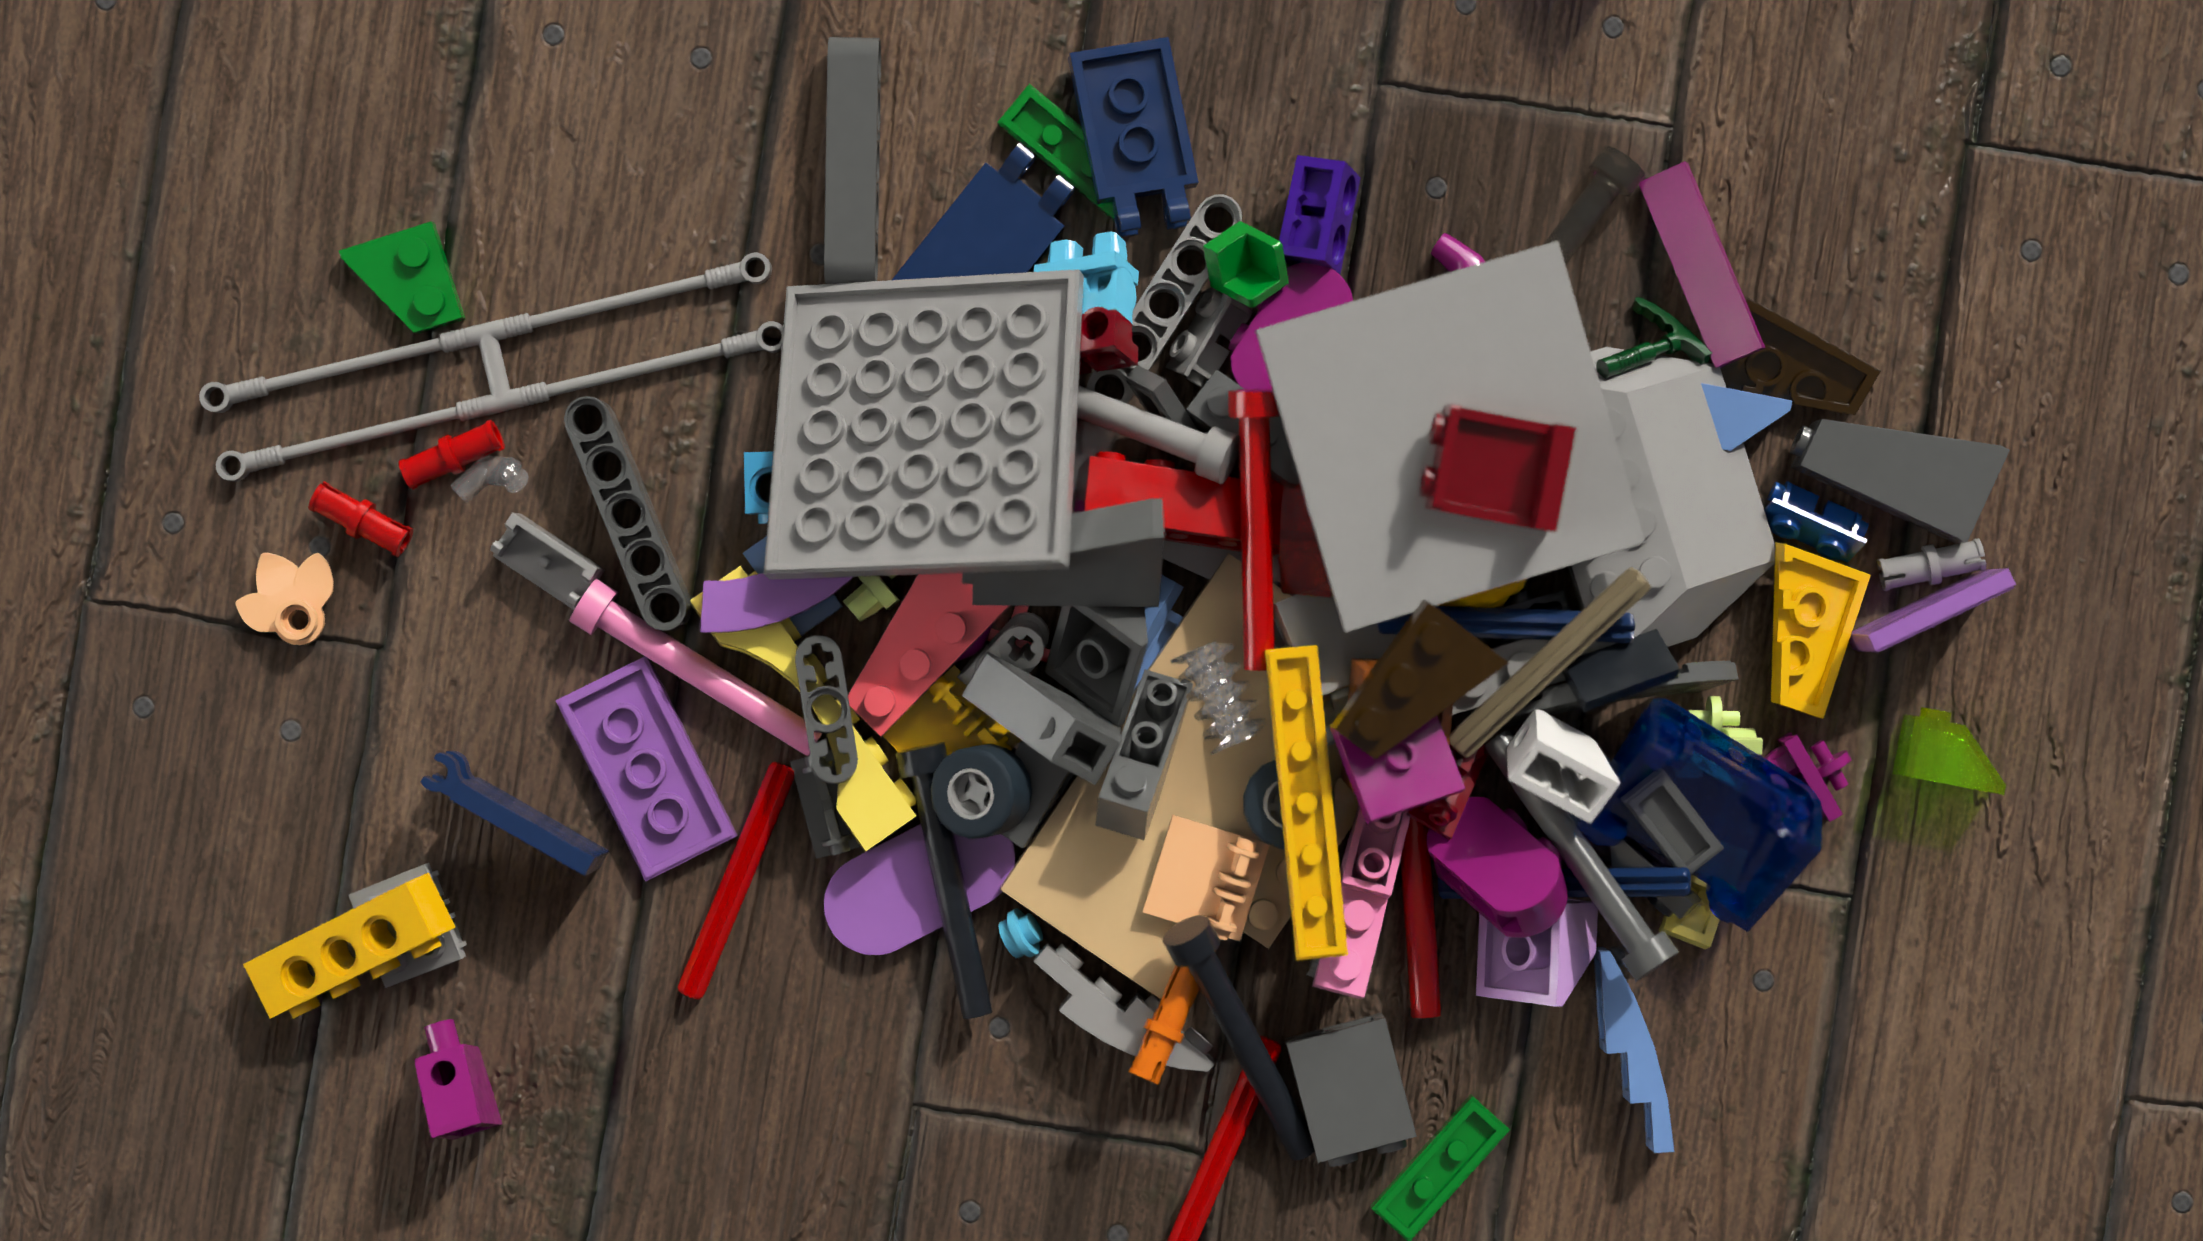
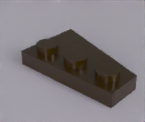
(1800, 367)
(1415, 680)

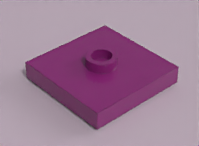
(1403, 777)

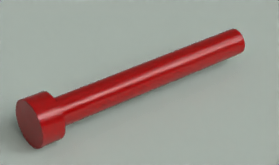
(1254, 412)
(1420, 923)

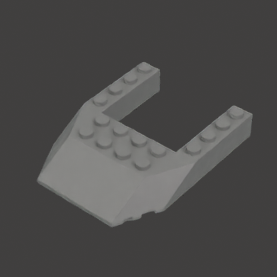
(1693, 505)

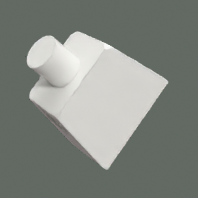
(1553, 758)

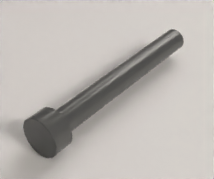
(1644, 948)

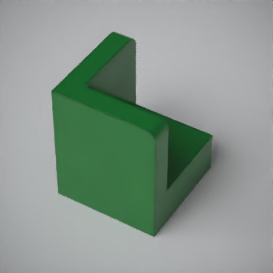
(1246, 264)

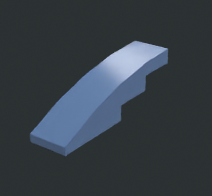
(1625, 1032)

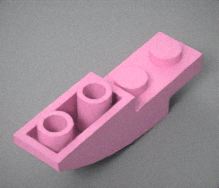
(1366, 885)

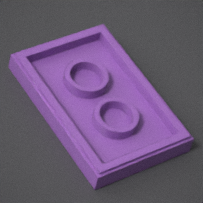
(1931, 610)

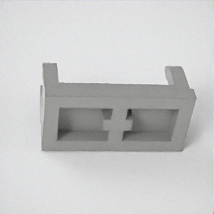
(545, 560)

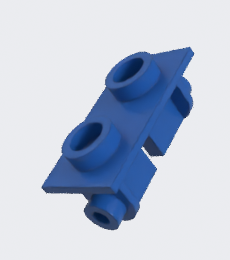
(1834, 533)

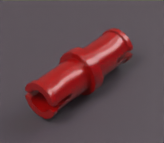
(451, 454)
(360, 519)

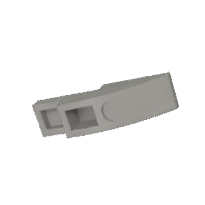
(1097, 1011)

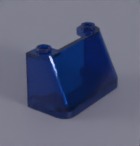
(1750, 805)

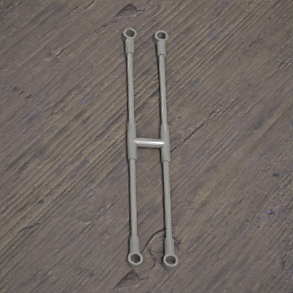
(487, 337)

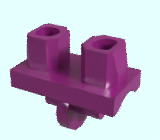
(1794, 759)

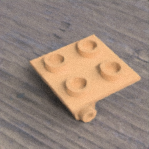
(1207, 875)

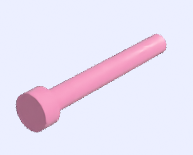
(600, 611)

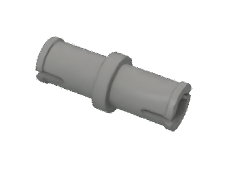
(1931, 564)

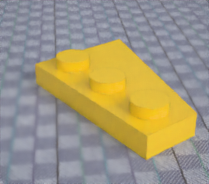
(1811, 626)

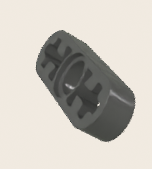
(808, 674)

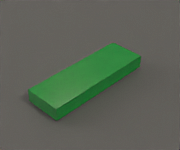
(1053, 140)
(1439, 1168)

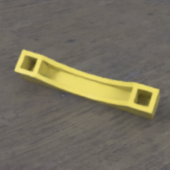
(869, 799)

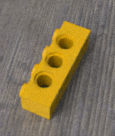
(283, 973)

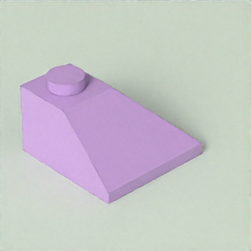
(1539, 966)

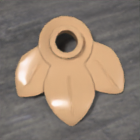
(283, 592)

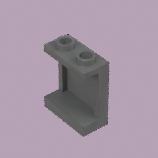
(1351, 1089)

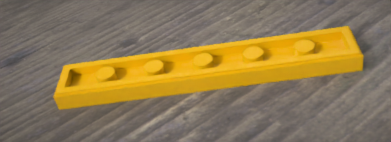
(1306, 802)

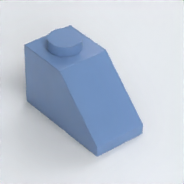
(1741, 413)

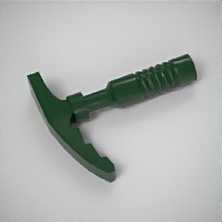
(1677, 339)

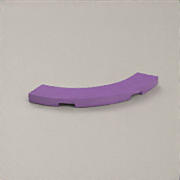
(760, 601)

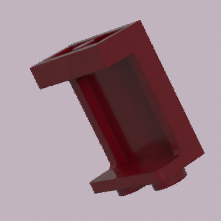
(1497, 468)

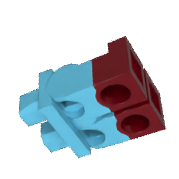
(1107, 299)

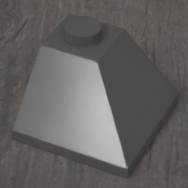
(1099, 656)

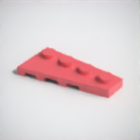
(919, 646)

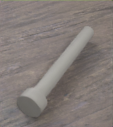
(1212, 452)

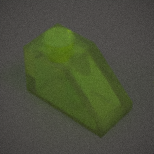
(1944, 753)

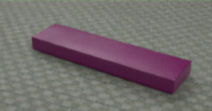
(1701, 265)

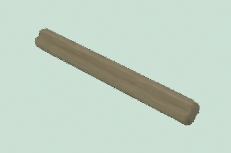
(1549, 661)

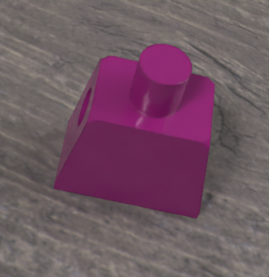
(466, 1102)

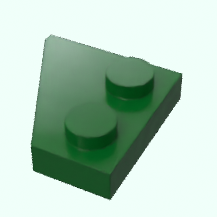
(409, 276)

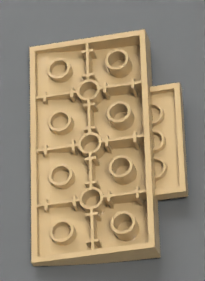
(1098, 880)

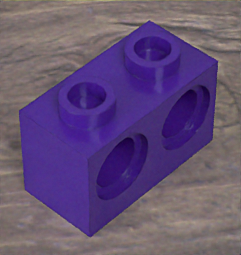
(1319, 212)

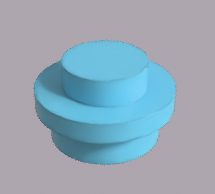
(1020, 934)

